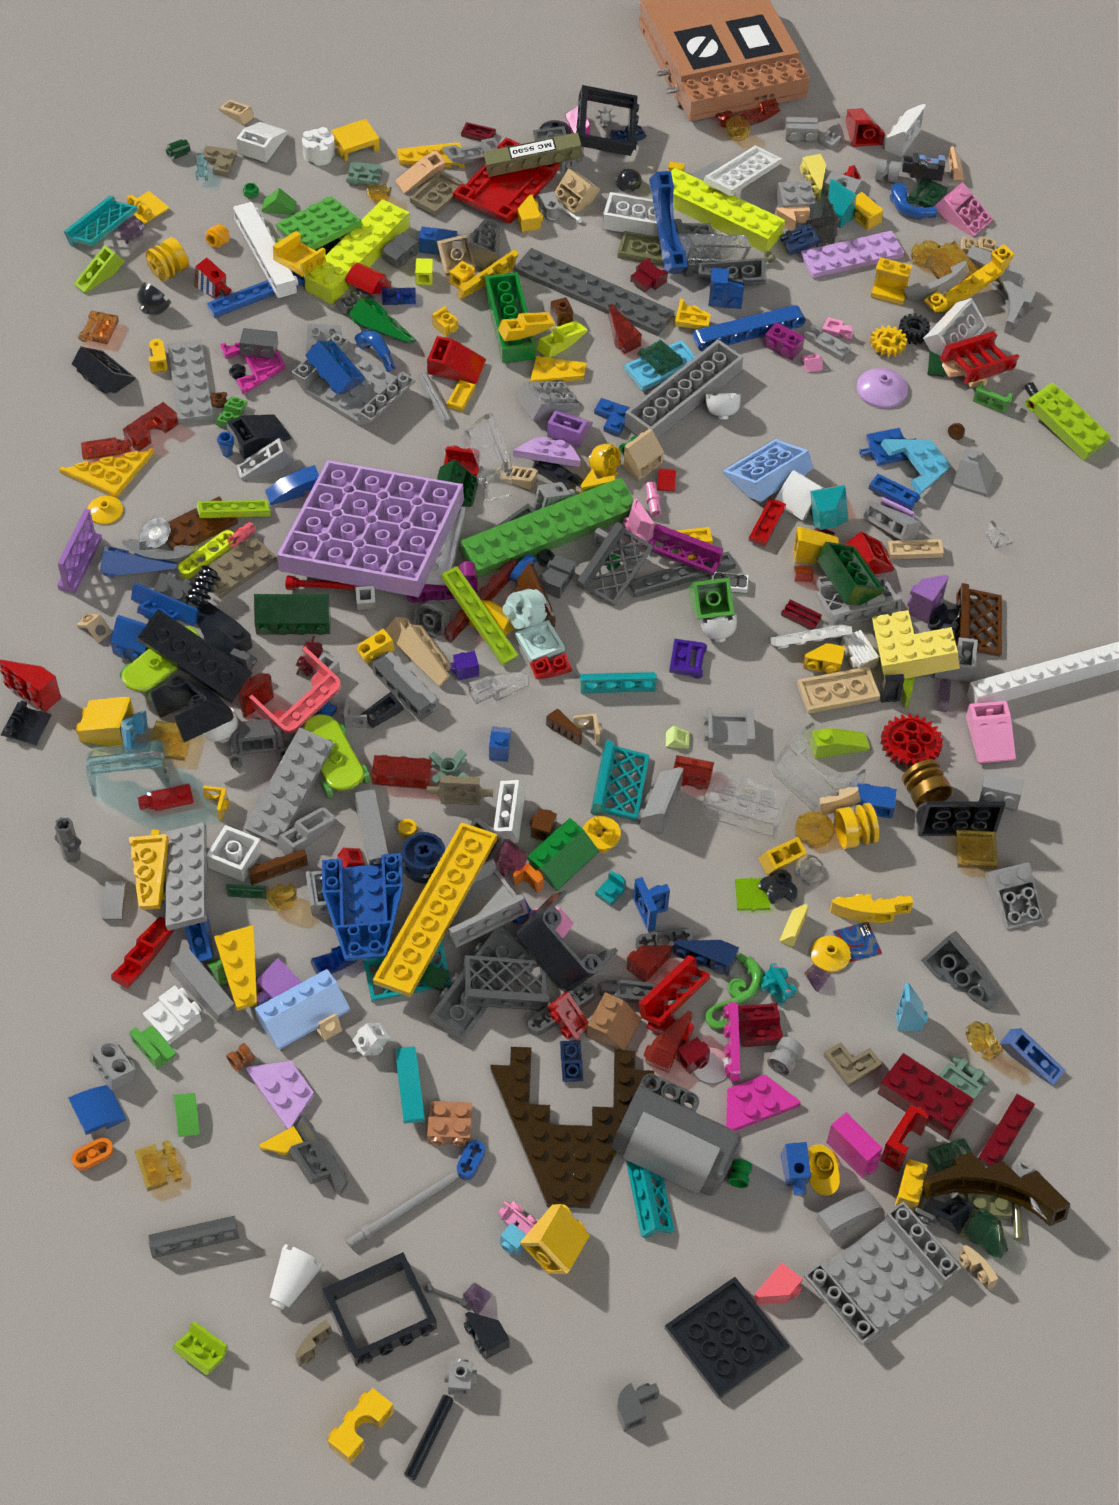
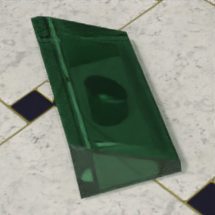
(247, 891)

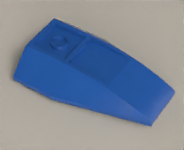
(363, 904)

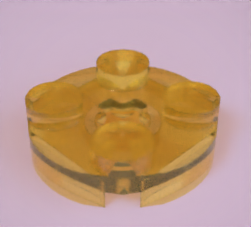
(920, 250)
(807, 836)
(982, 1040)

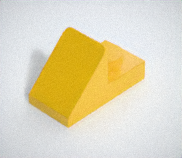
(592, 482)

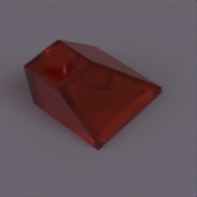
(260, 687)

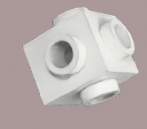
(371, 1039)

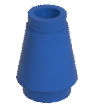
(226, 442)

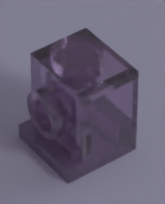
(130, 229)

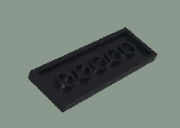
(194, 655)

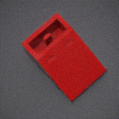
(454, 361)
(31, 683)

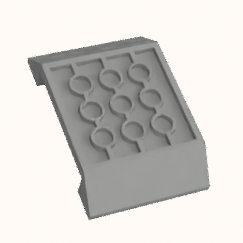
(362, 402)
(884, 1275)

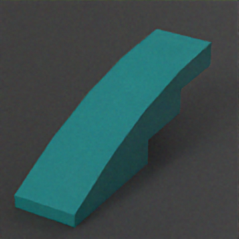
(409, 1085)

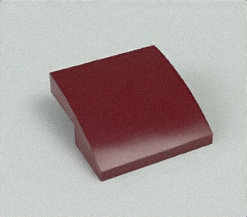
(759, 1025)

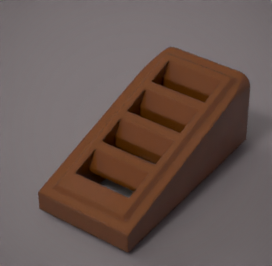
(562, 725)

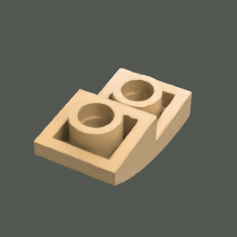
(983, 243)
(847, 798)
(975, 1262)

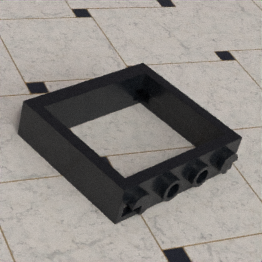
(613, 98)
(363, 1279)

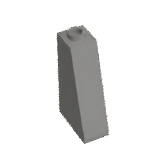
(370, 826)
(201, 984)

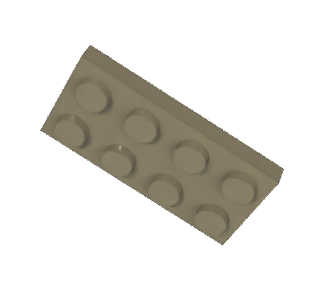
(240, 565)

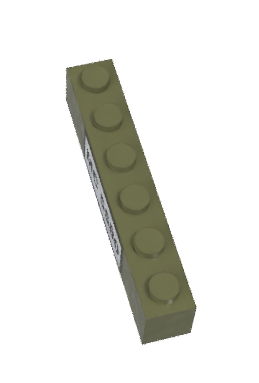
(533, 154)

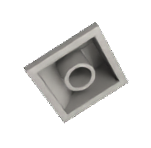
(974, 472)

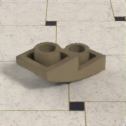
(308, 1350)

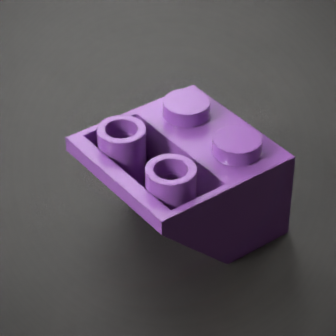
(568, 428)

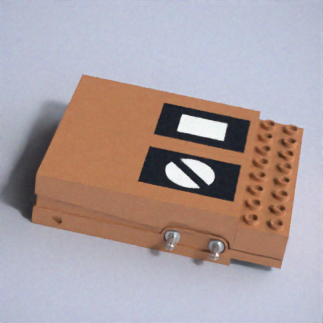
(722, 54)

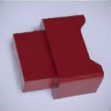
(648, 276)

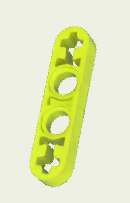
(204, 552)

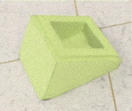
(677, 738)

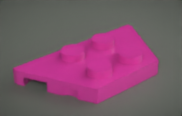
(756, 1102)

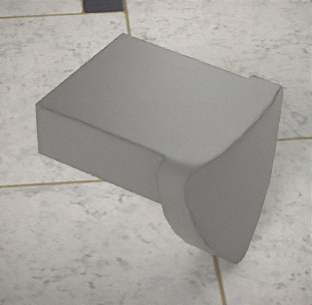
(832, 137)

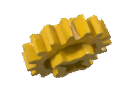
(888, 341)

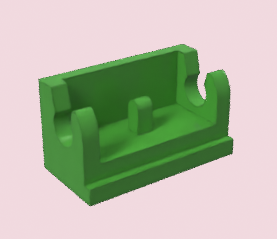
(992, 399)

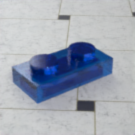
(398, 296)

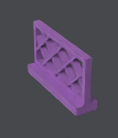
(78, 553)

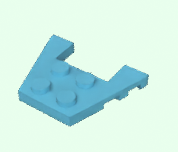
(924, 457)

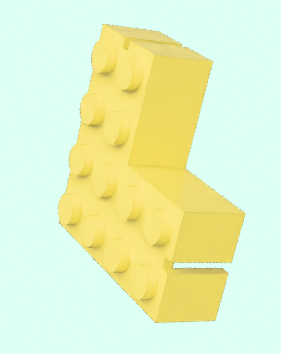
(913, 653)

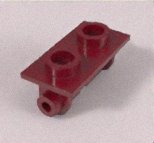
(303, 665)

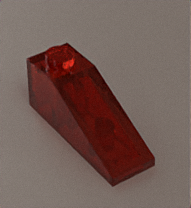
(625, 335)
(664, 1047)

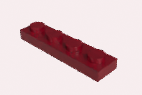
(1006, 1131)

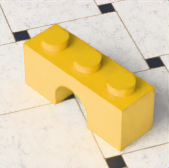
(371, 1409)

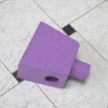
(275, 981)

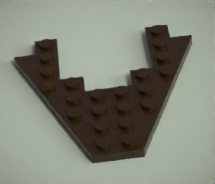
(566, 1159)

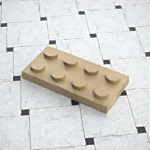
(838, 690)

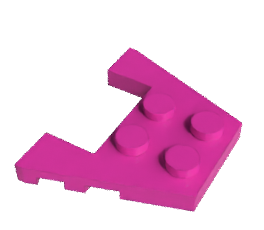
(260, 367)

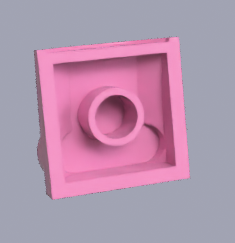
(639, 522)

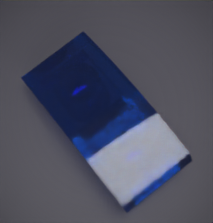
(332, 961)

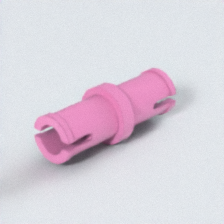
(653, 499)

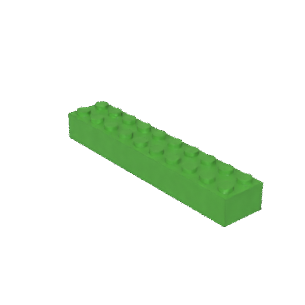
(548, 527)

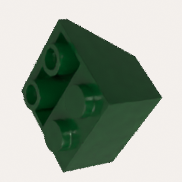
(456, 473)

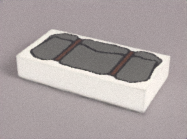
(738, 582)

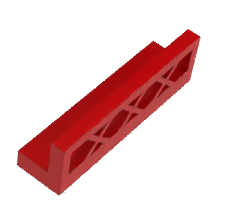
(668, 990)

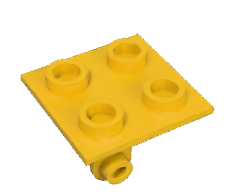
(148, 206)

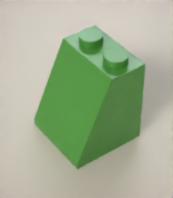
(711, 598)

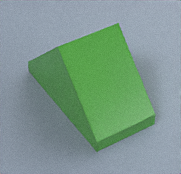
(279, 203)

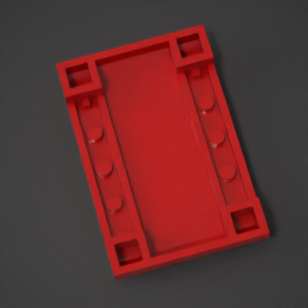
(506, 192)

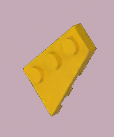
(557, 369)

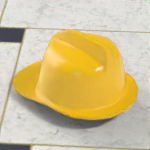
(824, 1169)

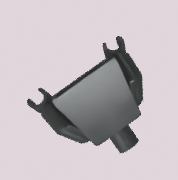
(256, 737)

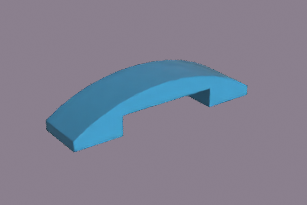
(133, 725)

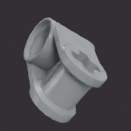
(549, 205)

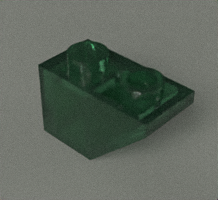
(988, 1232)

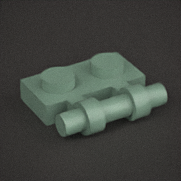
(364, 173)
(962, 1081)

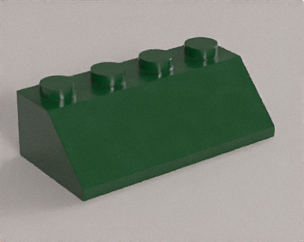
(849, 573)
(292, 614)

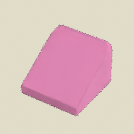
(812, 362)

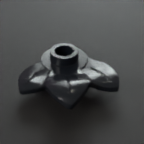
(944, 618)
(778, 888)

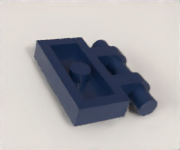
(800, 239)

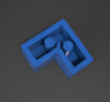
(724, 292)

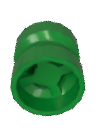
(740, 1173)

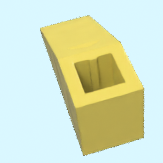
(814, 171)

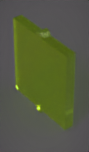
(749, 896)

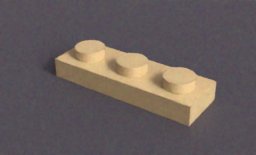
(915, 549)

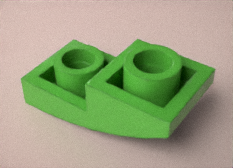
(232, 409)
(186, 1114)

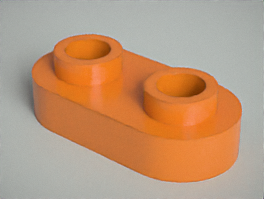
(92, 1154)

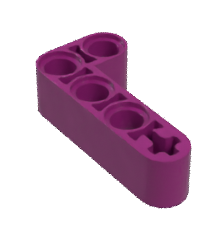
(442, 592)

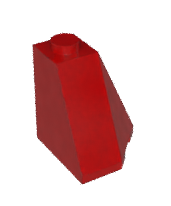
(863, 129)

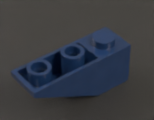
(713, 954)

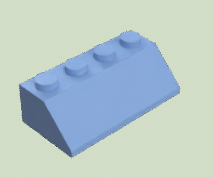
(301, 1009)

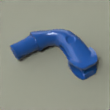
(899, 199)
(371, 338)

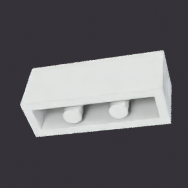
(509, 810)

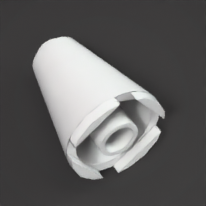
(292, 1276)

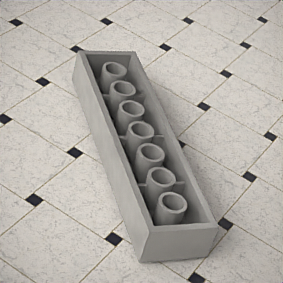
(684, 390)

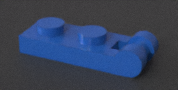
(894, 491)

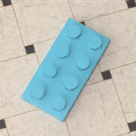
(646, 376)

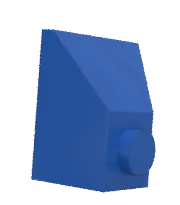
(429, 237)

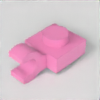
(836, 327)

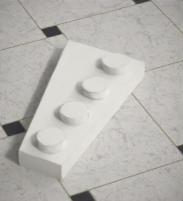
(816, 635)

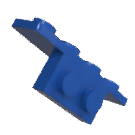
(153, 600)

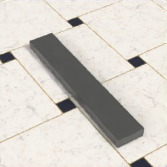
(676, 576)

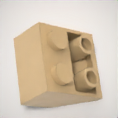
(576, 191)
(642, 455)

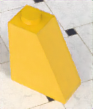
(809, 543)

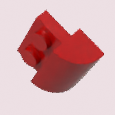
(367, 279)

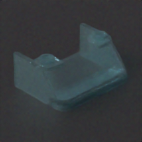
(119, 758)

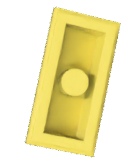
(794, 925)

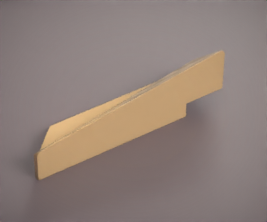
(420, 648)

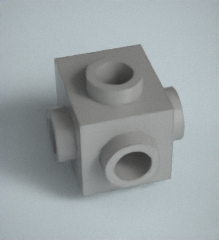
(460, 1377)

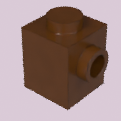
(561, 311)
(543, 824)

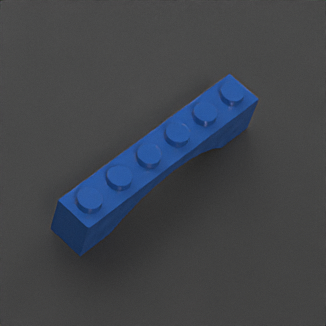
(662, 195)

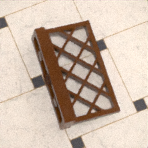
(964, 630)

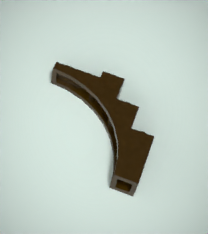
(999, 1180)

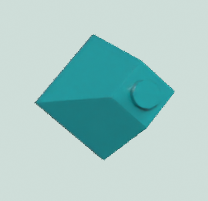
(843, 202)
(829, 507)

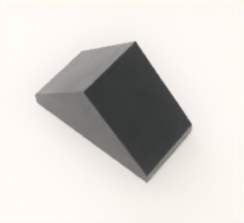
(954, 1213)

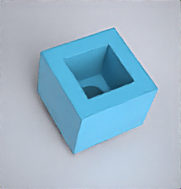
(511, 1239)

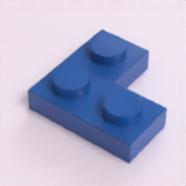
(614, 413)

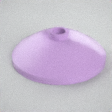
(882, 388)

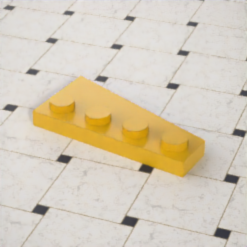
(412, 155)
(501, 266)
(149, 860)
(238, 961)

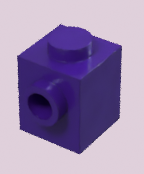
(465, 665)

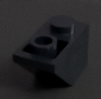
(488, 1334)

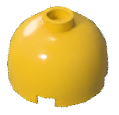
(605, 460)

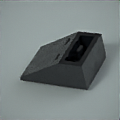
(256, 432)

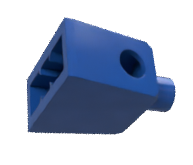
(796, 1158)

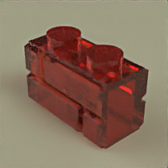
(695, 771)

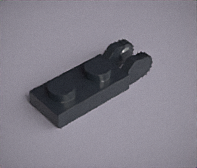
(557, 473)

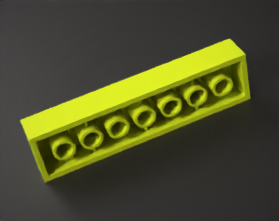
(725, 212)
(360, 246)

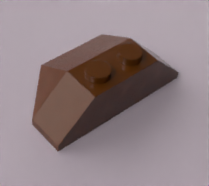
(529, 580)

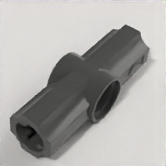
(67, 840)

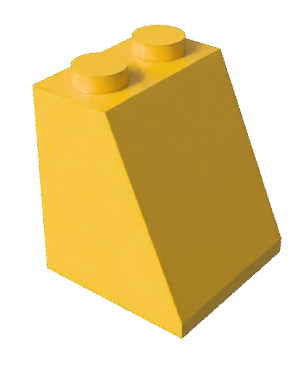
(103, 721)
(556, 1240)

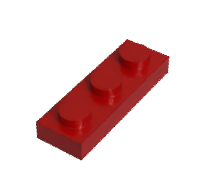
(767, 522)

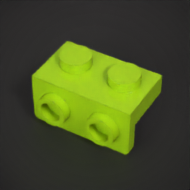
(201, 1348)

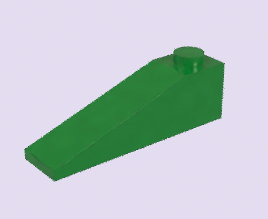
(374, 316)

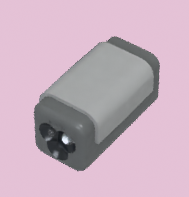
(674, 1138)

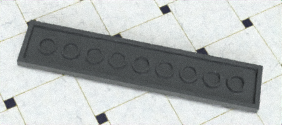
(593, 291)

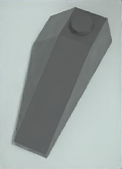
(485, 243)
(743, 271)

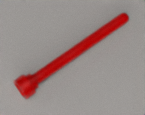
(293, 583)

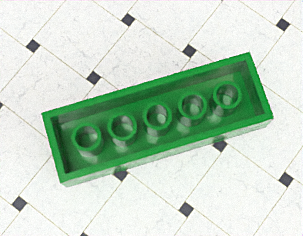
(507, 302)

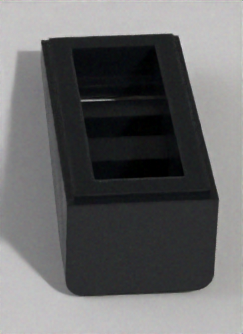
(383, 702)

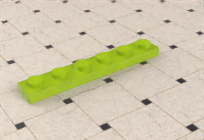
(479, 615)

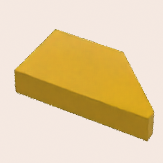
(282, 1142)

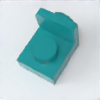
(612, 888)

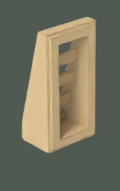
(238, 112)
(528, 478)

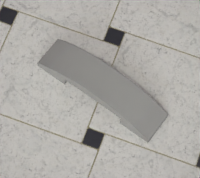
(470, 154)
(917, 292)
(138, 547)

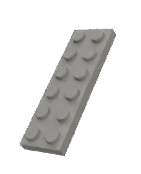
(190, 381)
(289, 785)
(186, 876)

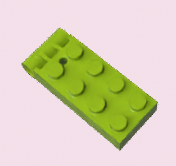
(1068, 421)

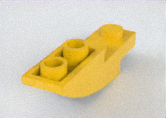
(864, 909)

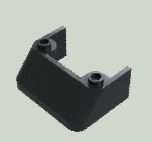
(204, 712)
(552, 952)

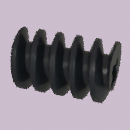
(203, 586)

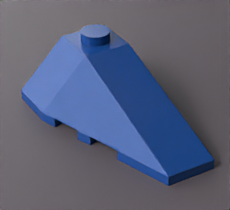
(120, 562)

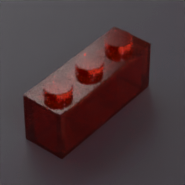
(401, 771)

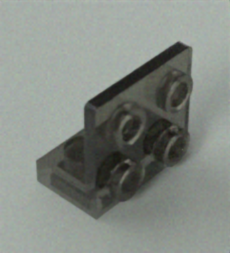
(826, 225)

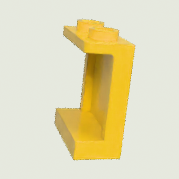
(355, 137)
(298, 256)
(891, 281)

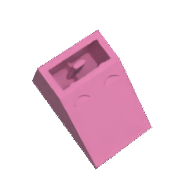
(963, 210)
(991, 731)

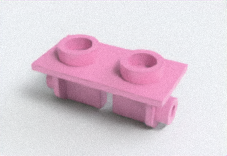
(513, 1213)

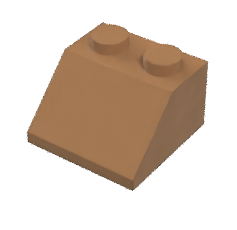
(613, 1023)

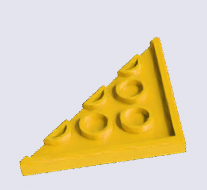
(109, 474)

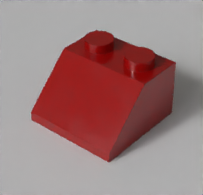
(872, 552)

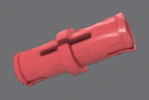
(241, 534)

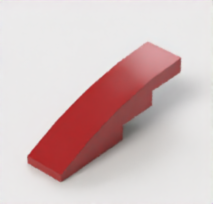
(143, 953)

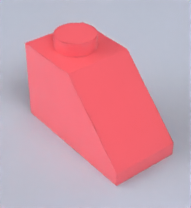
(779, 1287)

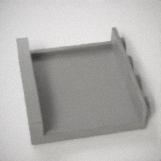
(486, 906)

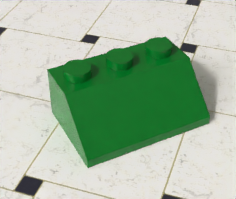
(563, 854)

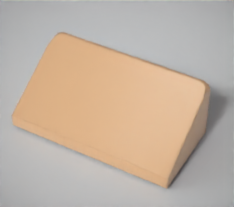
(955, 165)

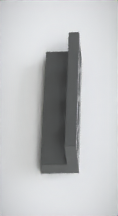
(193, 1236)

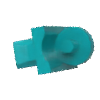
(775, 983)

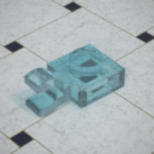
(202, 166)

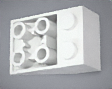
(260, 141)

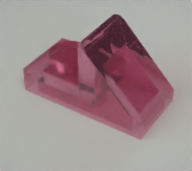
(511, 858)

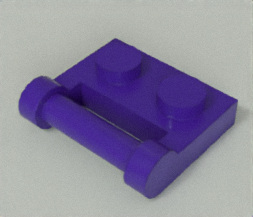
(681, 658)

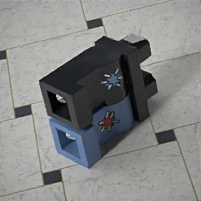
(924, 167)

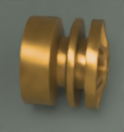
(926, 782)

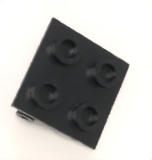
(26, 724)

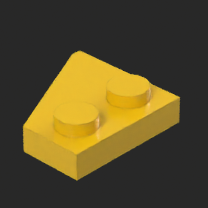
(691, 317)

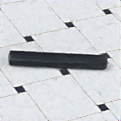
(428, 1437)

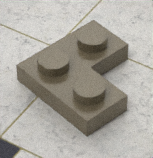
(223, 159)
(849, 1068)

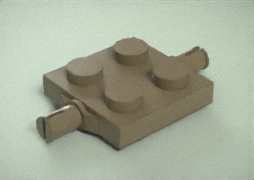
(460, 790)

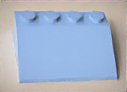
(768, 468)

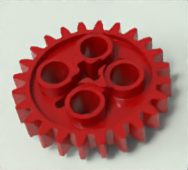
(911, 740)

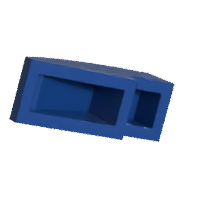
(292, 485)

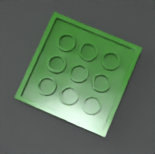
(320, 223)

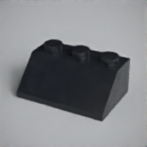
(102, 370)

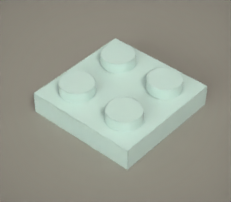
(539, 641)

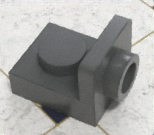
(243, 658)

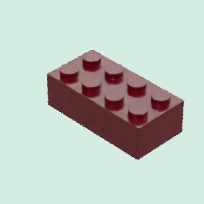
(917, 1085)

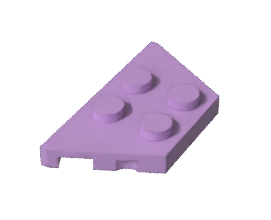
(548, 451)
(283, 1089)

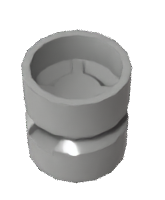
(887, 170)
(786, 1056)

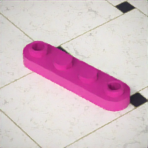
(732, 1049)

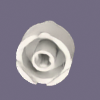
(318, 146)

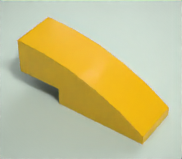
(525, 325)

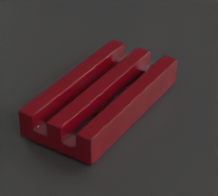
(477, 132)
(802, 612)

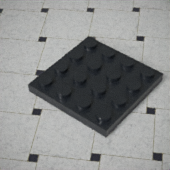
(727, 1337)

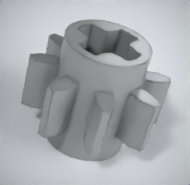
(601, 117)

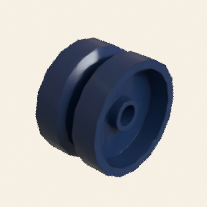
(421, 855)

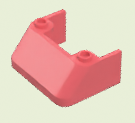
(325, 687)

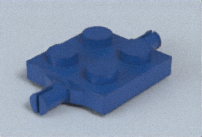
(877, 451)

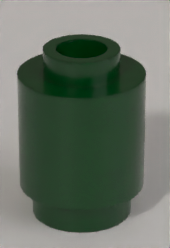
(178, 149)

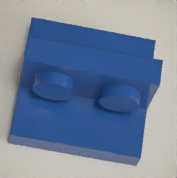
(650, 901)

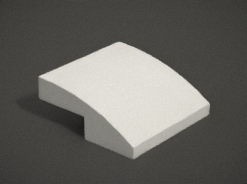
(797, 494)

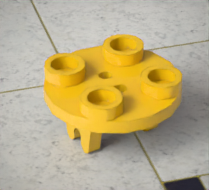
(608, 838)

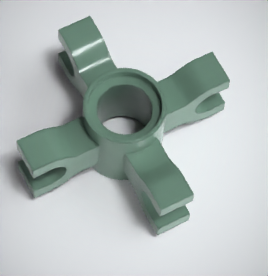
(447, 763)

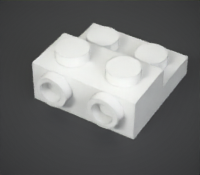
(173, 1014)

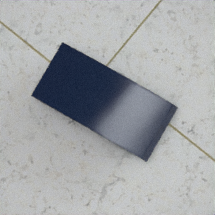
(621, 135)
(571, 1061)

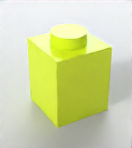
(424, 271)

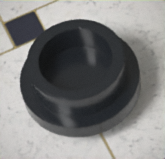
(237, 371)
(545, 556)

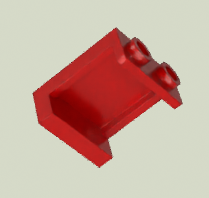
(894, 1151)

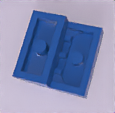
(97, 1109)

